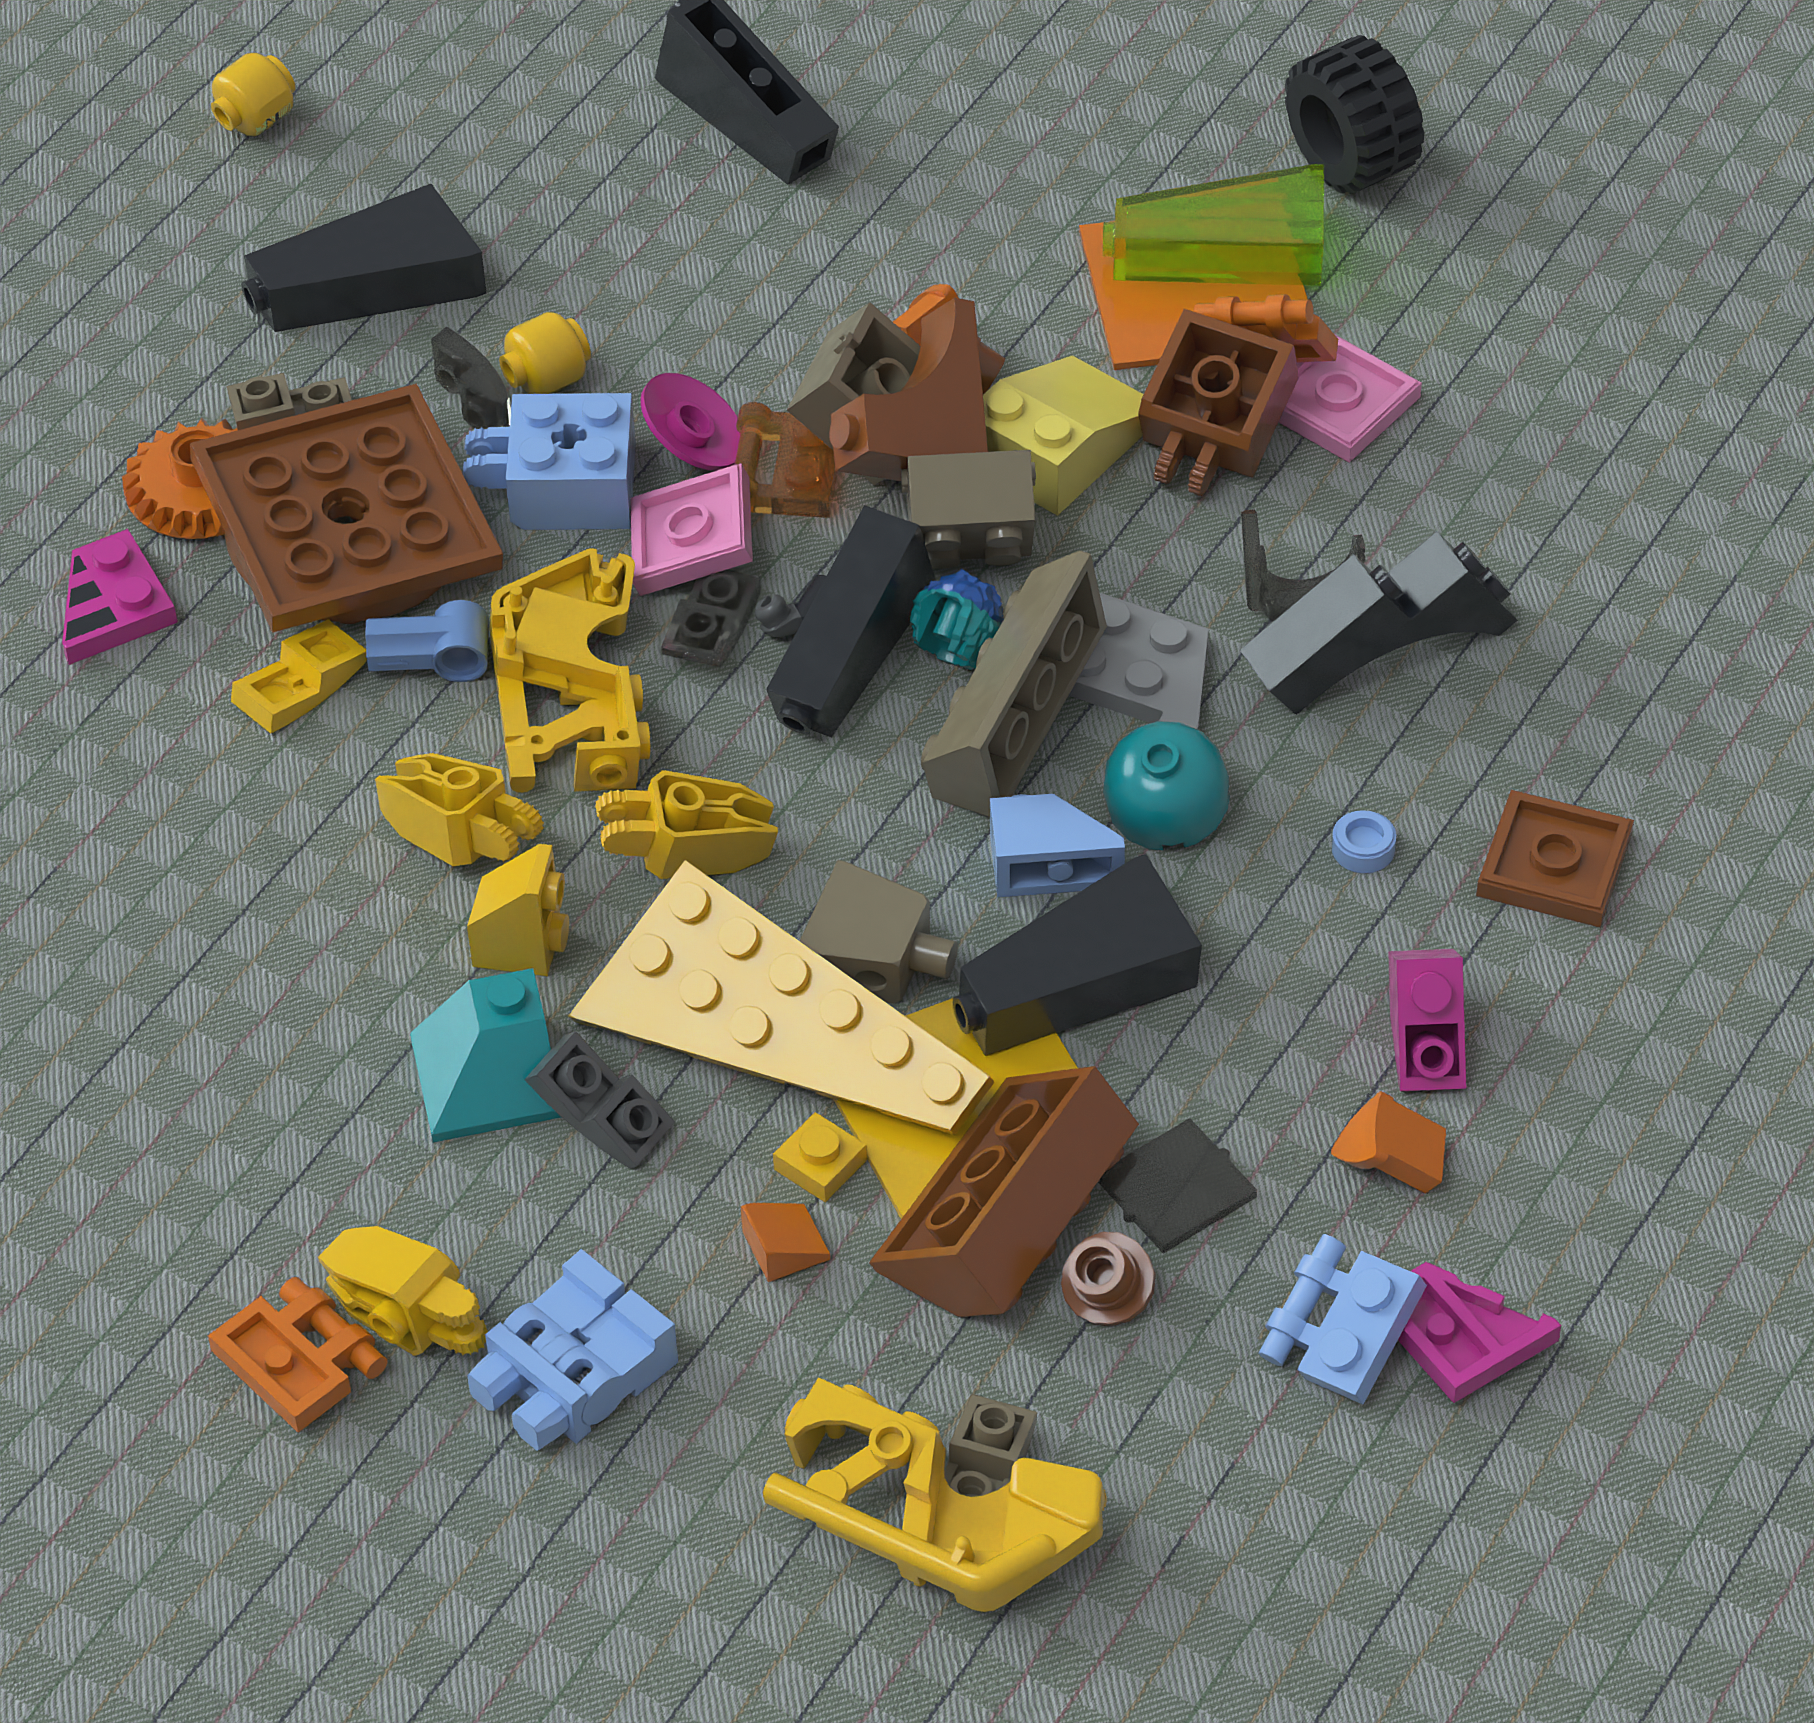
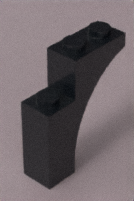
(1369, 613)

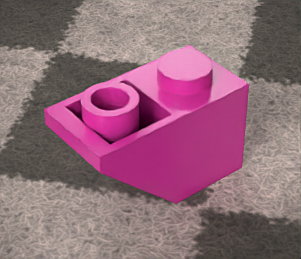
(1428, 1018)

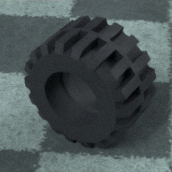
(1354, 114)

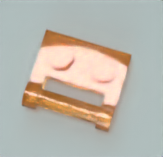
(803, 467)

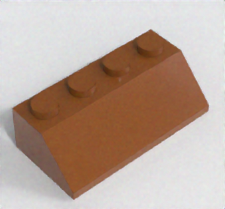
(1008, 1191)

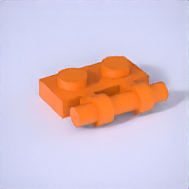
(1280, 319)
(287, 1368)

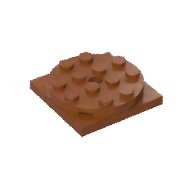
(357, 459)

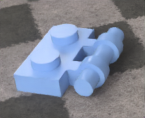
(1359, 1327)

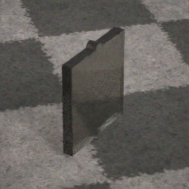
(1177, 1185)

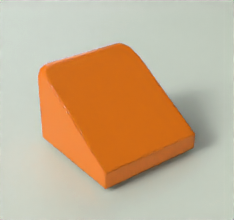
(782, 1238)

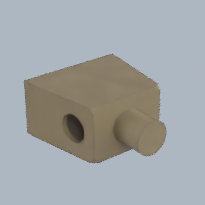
(876, 932)

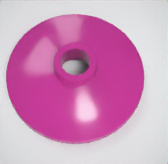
(691, 421)

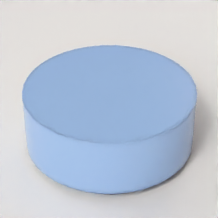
(1363, 841)

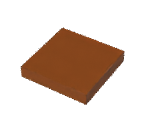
(1555, 858)

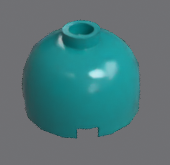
(1166, 785)

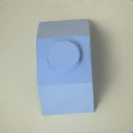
(1048, 846)

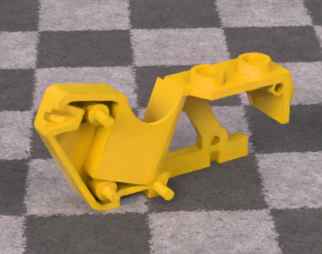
(542, 639)
(971, 1546)

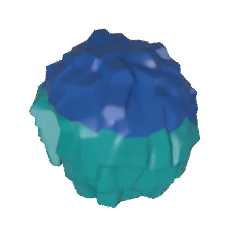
(956, 618)

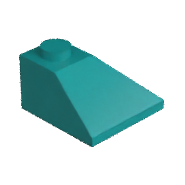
(479, 1053)

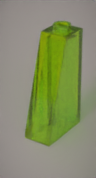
(1223, 231)

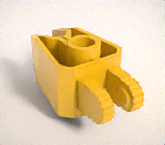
(455, 809)
(688, 818)
(403, 1291)

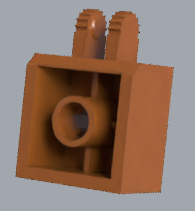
(1215, 398)

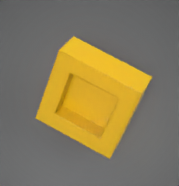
(820, 1157)

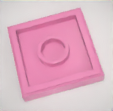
(1348, 400)
(691, 529)

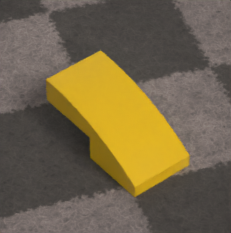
(308, 672)

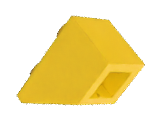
(518, 915)

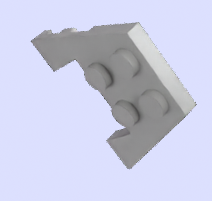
(1146, 665)

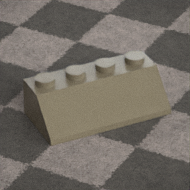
(1017, 686)

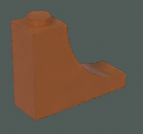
(931, 415)

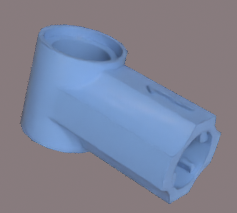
(449, 642)

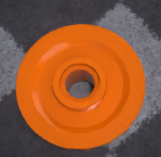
(165, 487)

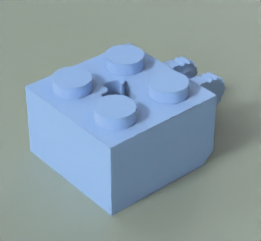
(560, 460)

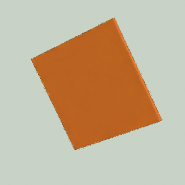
(1143, 314)

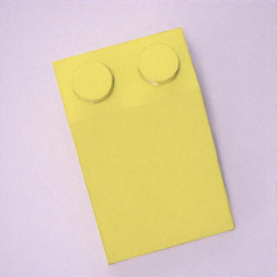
(1069, 419)

